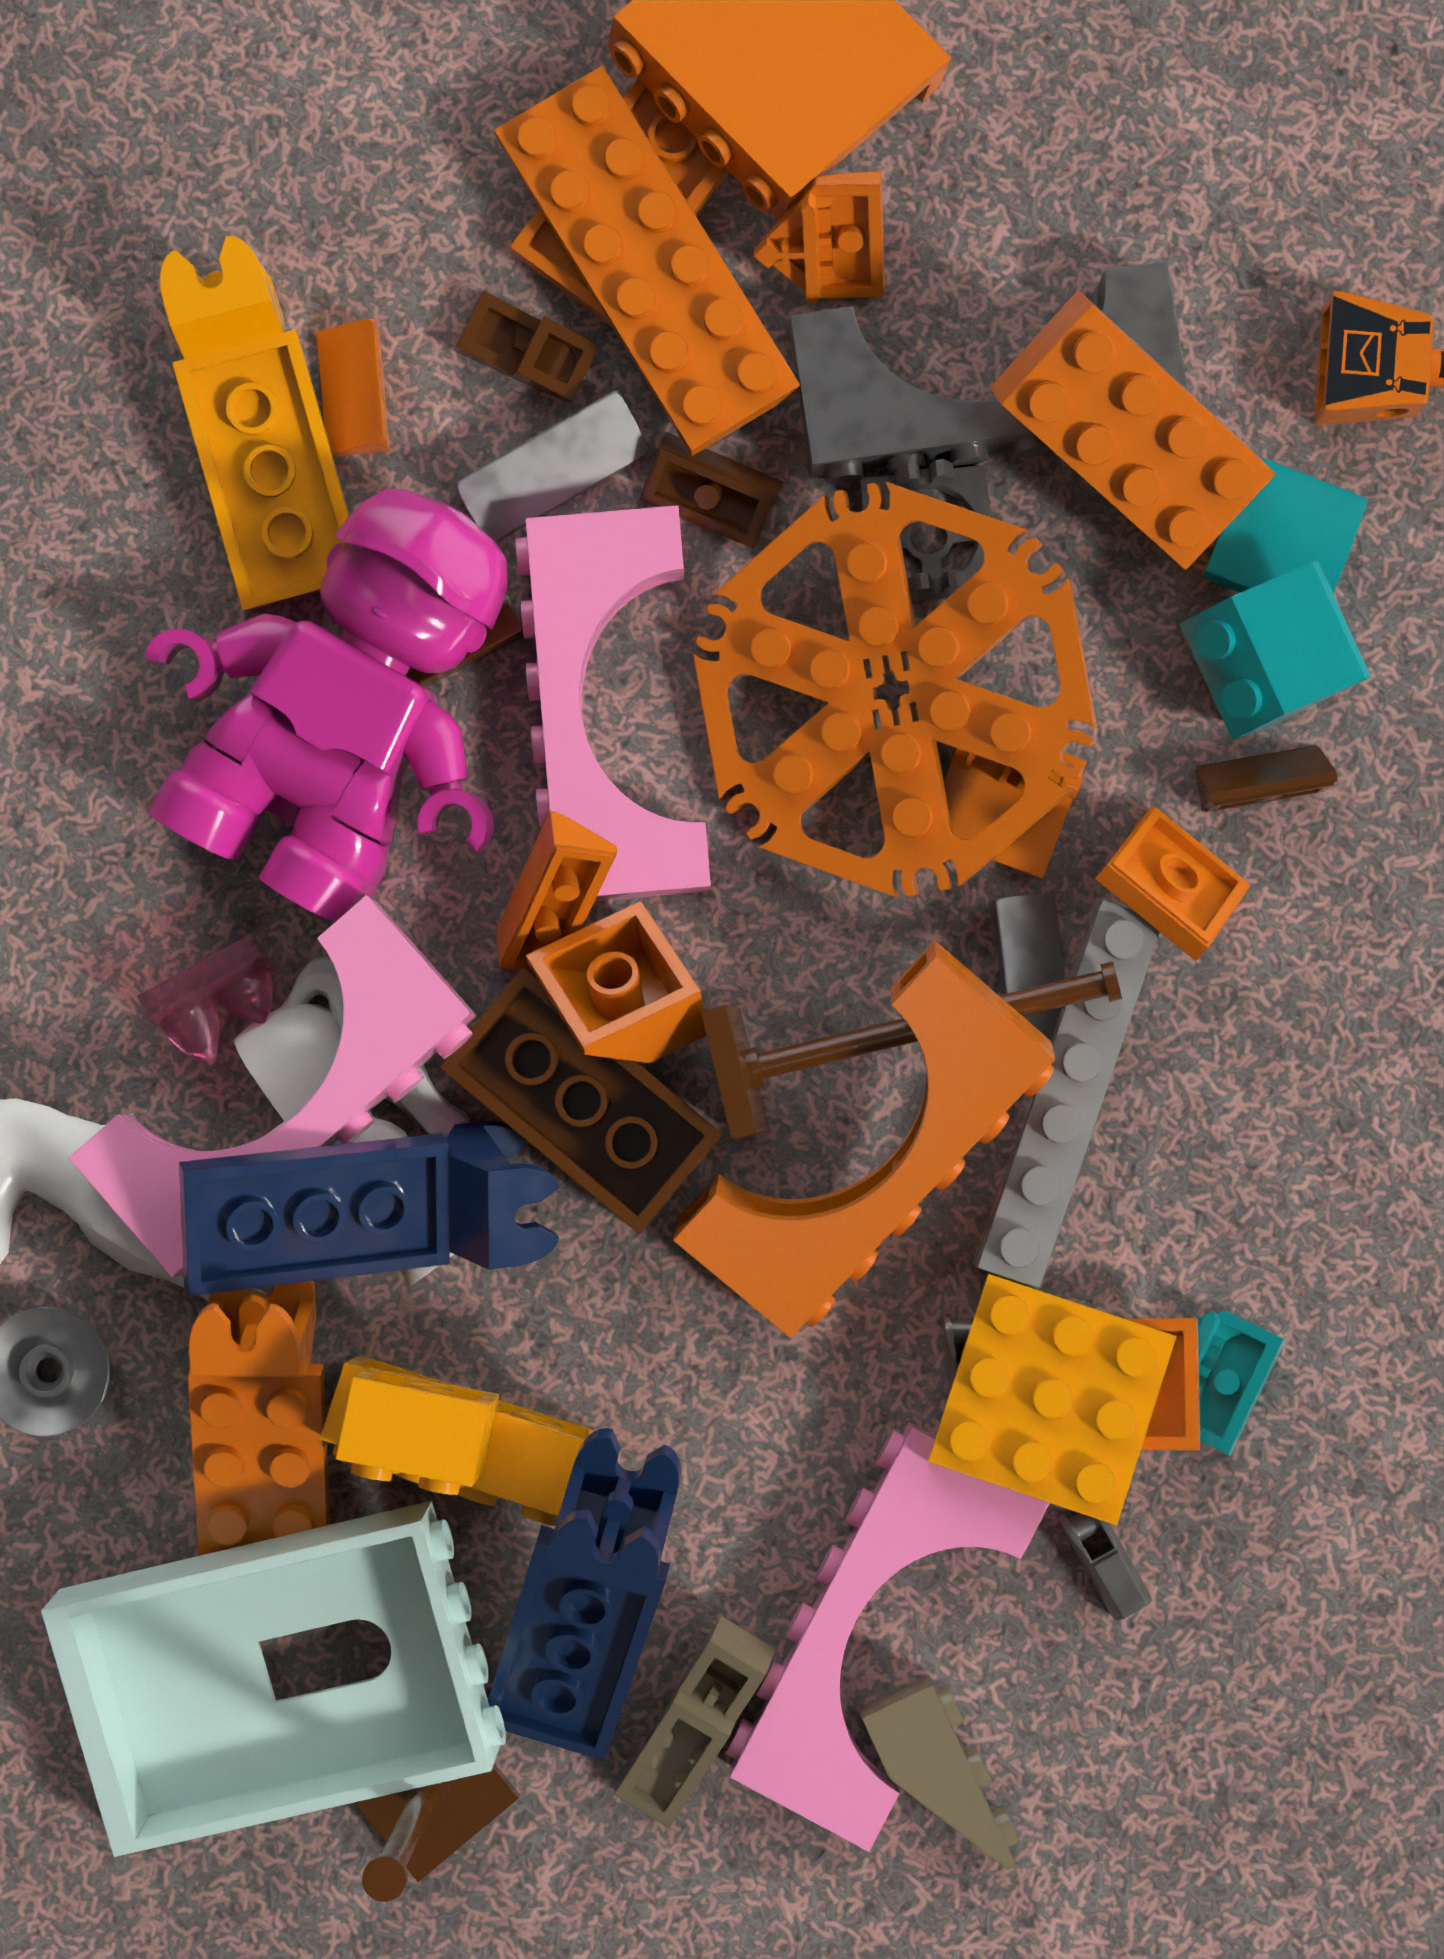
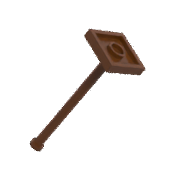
(744, 1069)
(429, 1826)

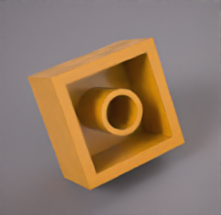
(416, 1430)

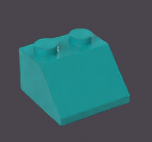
(1275, 650)

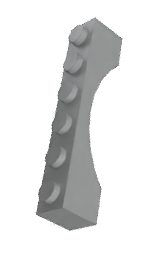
(1065, 1110)

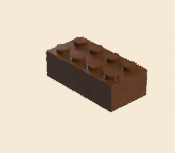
(586, 1113)

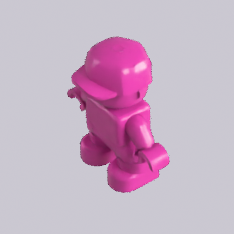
(336, 713)

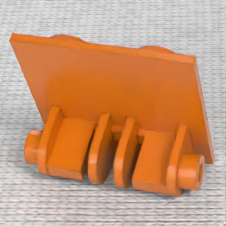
(984, 790)

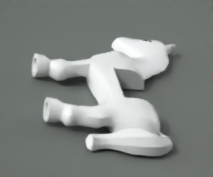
(284, 1056)

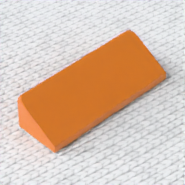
(553, 889)

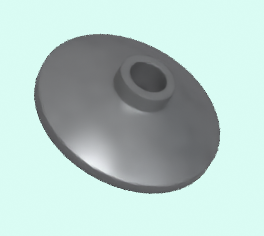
(43, 1406)

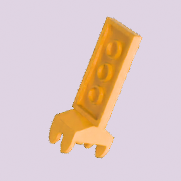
(254, 425)

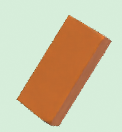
(353, 388)

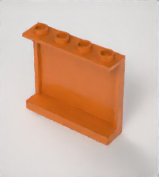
(777, 82)

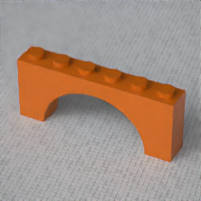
(798, 1252)

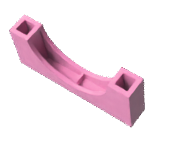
(580, 578)
(392, 1024)
(799, 1739)

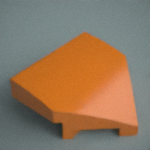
(831, 238)

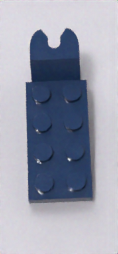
(360, 1209)
(588, 1600)

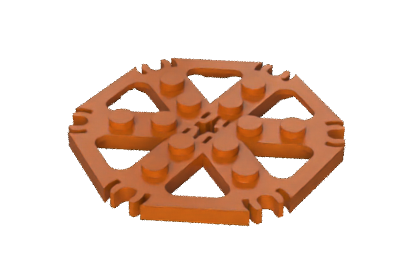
(938, 653)

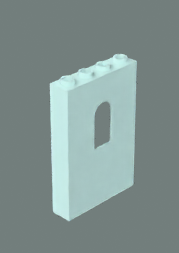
(183, 1707)

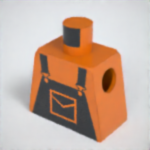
(1374, 361)

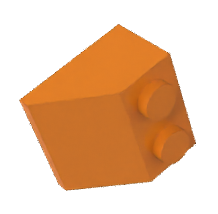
(621, 988)

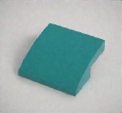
(1284, 528)

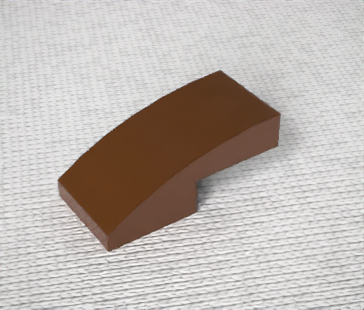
(526, 348)

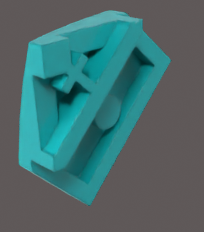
(1232, 1373)

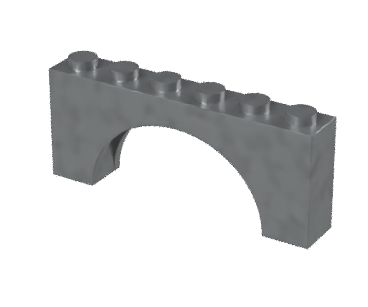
(871, 419)

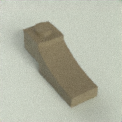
(696, 1721)

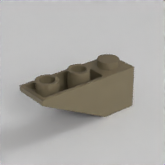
(927, 1760)

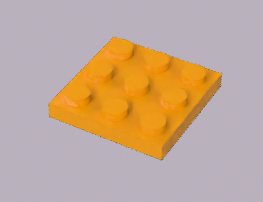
(1052, 1399)

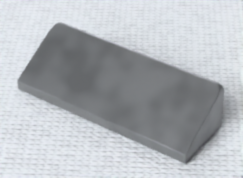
(553, 467)
(1029, 949)

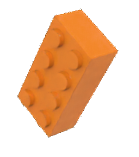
(1131, 430)

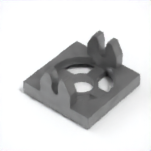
(963, 483)

